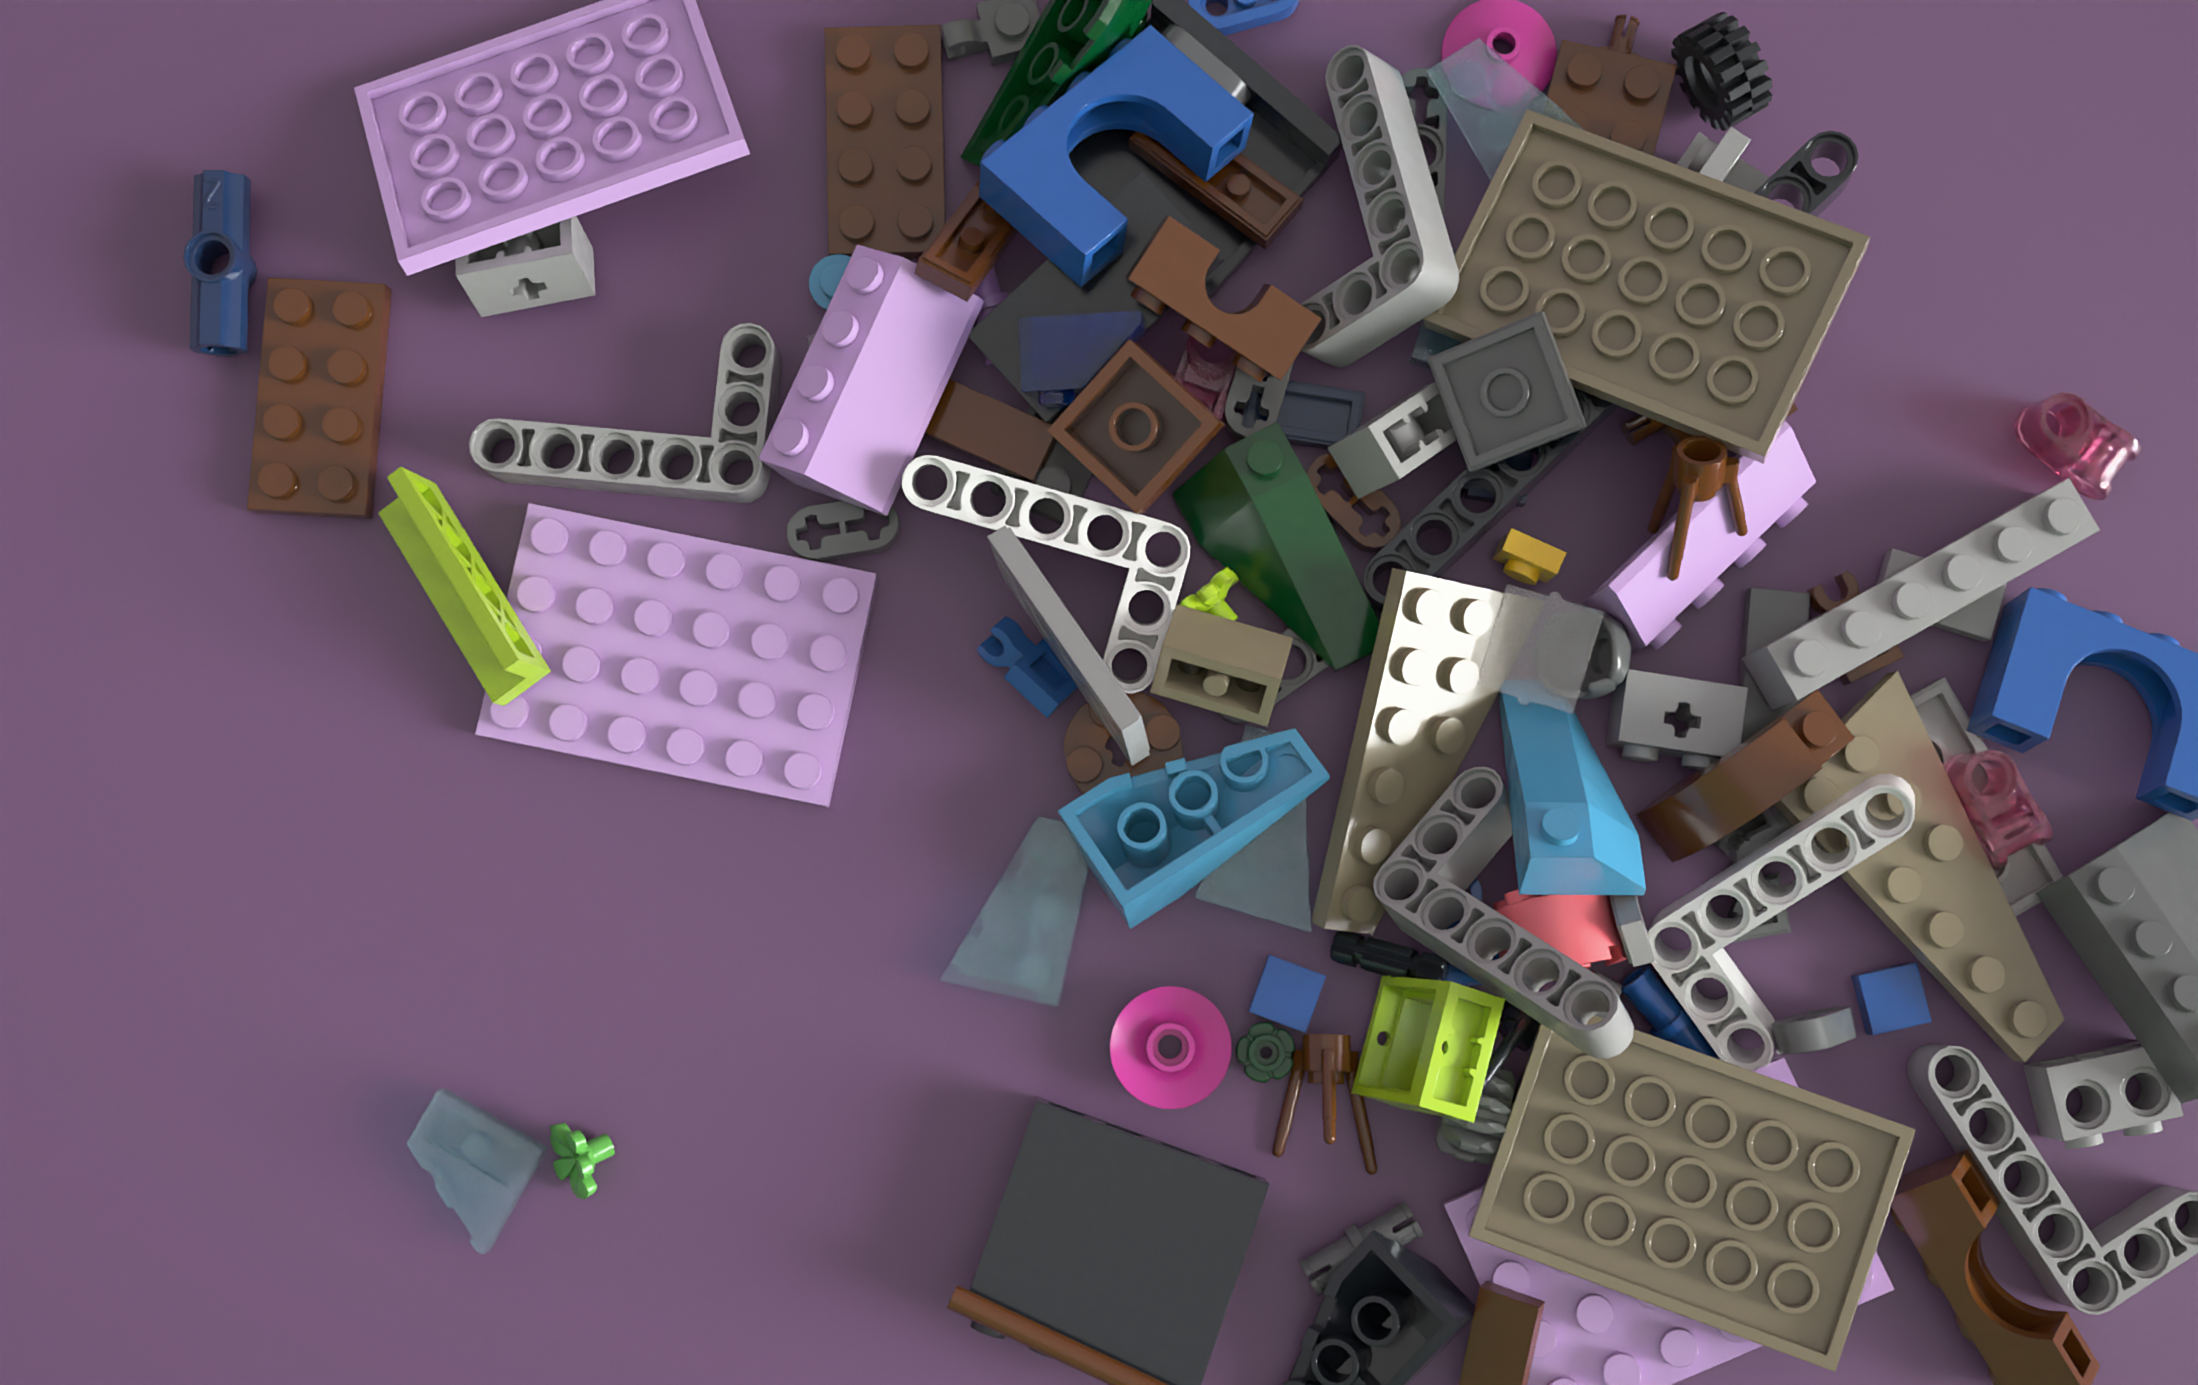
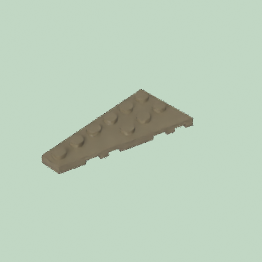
(1408, 736)
(1935, 879)

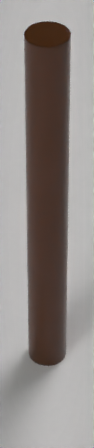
(1046, 1340)

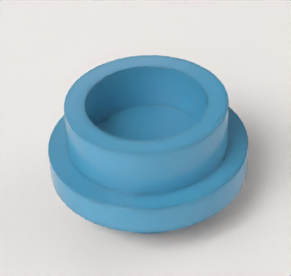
(826, 278)

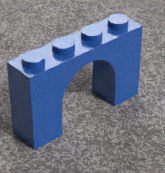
(1138, 88)
(2036, 651)

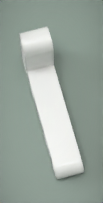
(1072, 537)
(1761, 902)

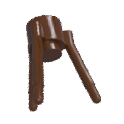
(1698, 471)
(1327, 1062)

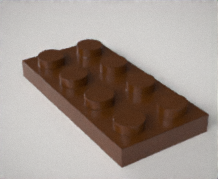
(884, 138)
(319, 398)

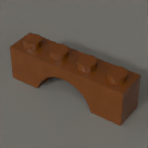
(1944, 1215)

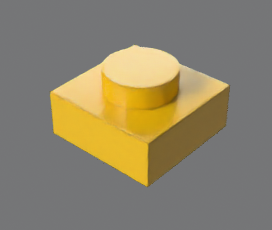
(1528, 558)

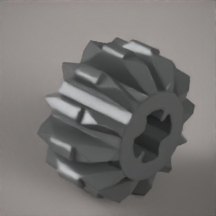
(1480, 1139)

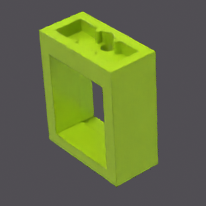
(1411, 1065)

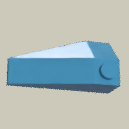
(1564, 809)
(1175, 825)

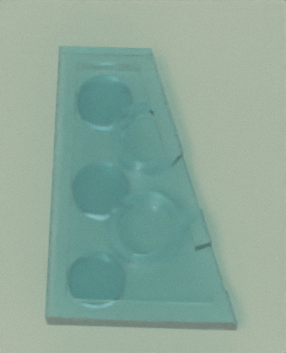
(1489, 100)
(1268, 873)
(1028, 922)

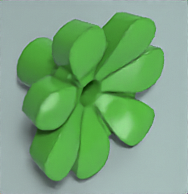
(578, 1157)

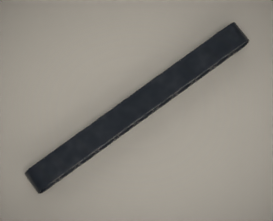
(1794, 182)

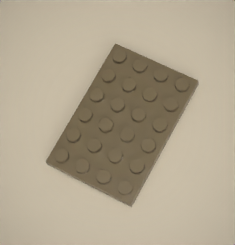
(1653, 281)
(1695, 1189)

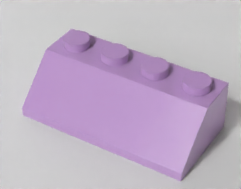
(869, 382)
(1639, 589)

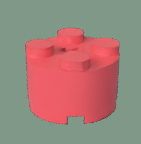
(1572, 924)

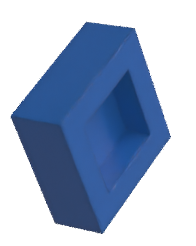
(1286, 993)
(1891, 998)

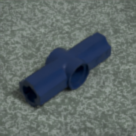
(220, 228)

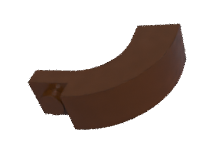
(1746, 779)

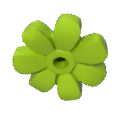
(1212, 595)

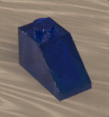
(1069, 350)

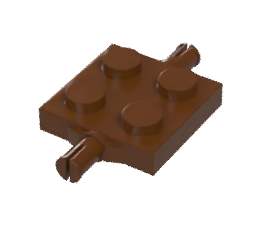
(1613, 88)

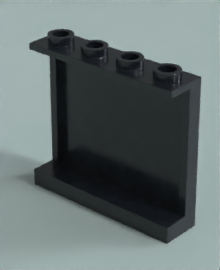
(1282, 140)
(1119, 1242)

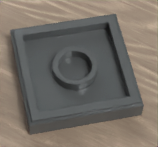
(1507, 391)

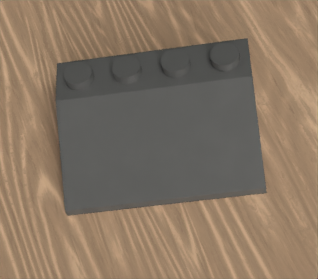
(2137, 933)

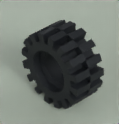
(1722, 71)

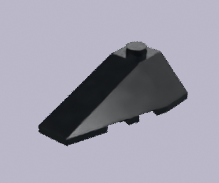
(1380, 1319)

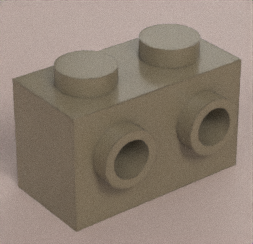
(1221, 665)

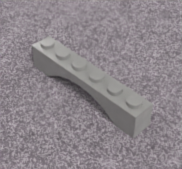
(1920, 595)

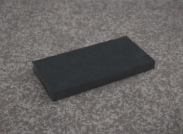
(1054, 293)

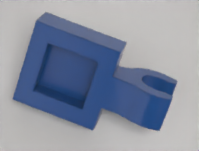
(1033, 667)

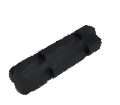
(1386, 957)

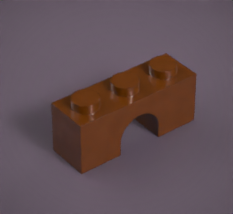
(1173, 275)

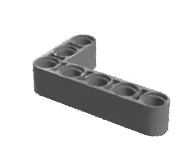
(1411, 249)
(653, 450)
(1441, 900)
(2040, 1195)

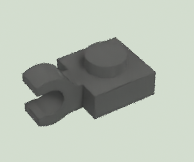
(1000, 30)

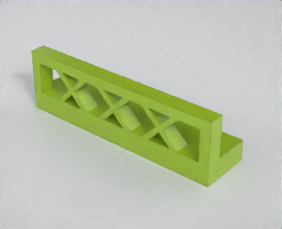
(462, 588)

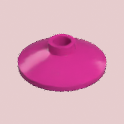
(1512, 21)
(1175, 1080)

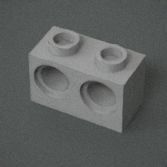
(2101, 1082)

